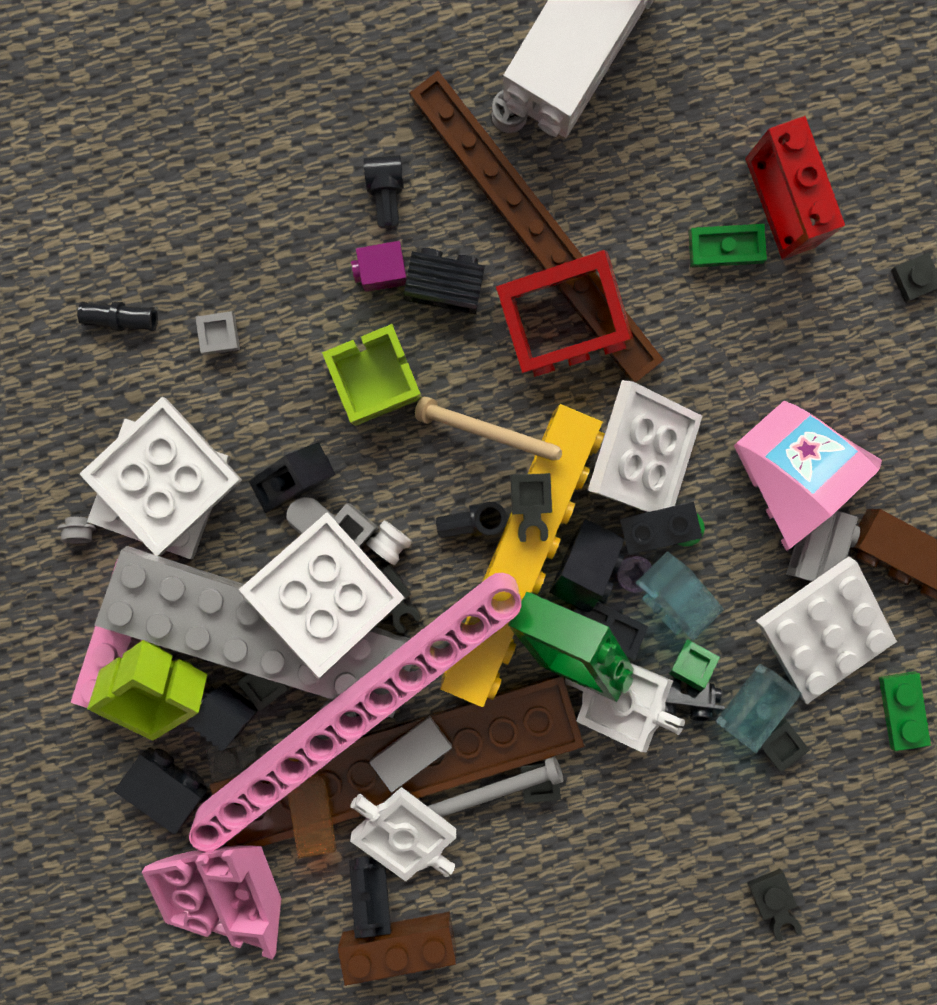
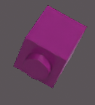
(379, 266)

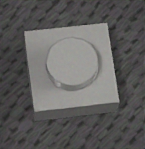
(217, 333)

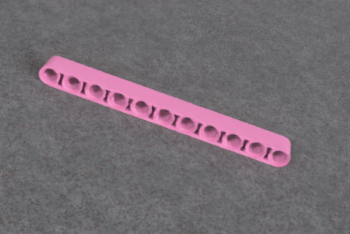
(359, 698)

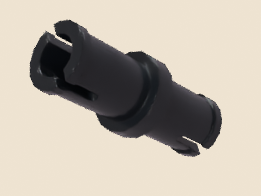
(117, 316)

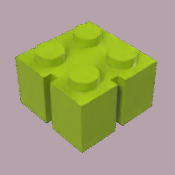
(372, 379)
(148, 691)

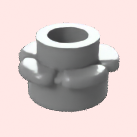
(76, 530)

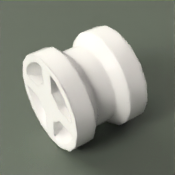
(389, 542)

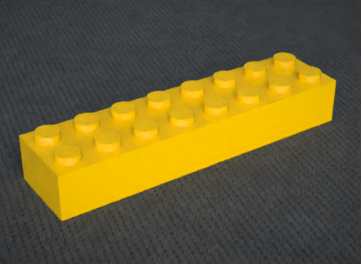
(578, 437)

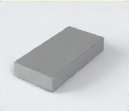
(410, 753)

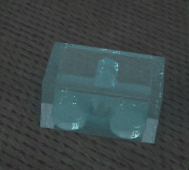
(680, 596)
(758, 707)

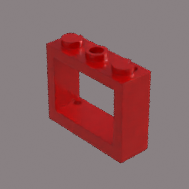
(794, 188)
(553, 276)

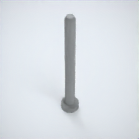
(550, 771)

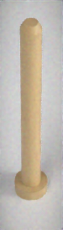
(428, 410)

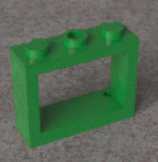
(573, 646)

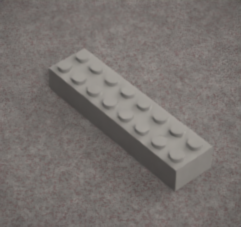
(212, 621)

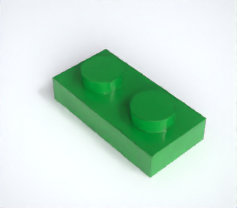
(727, 245)
(904, 711)

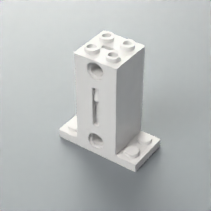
(567, 59)

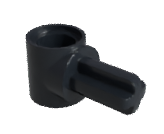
(384, 182)
(469, 522)

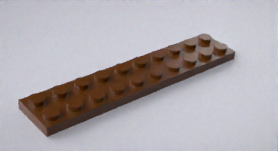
(486, 740)

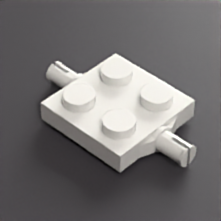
(636, 712)
(403, 834)

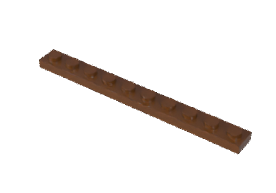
(526, 216)

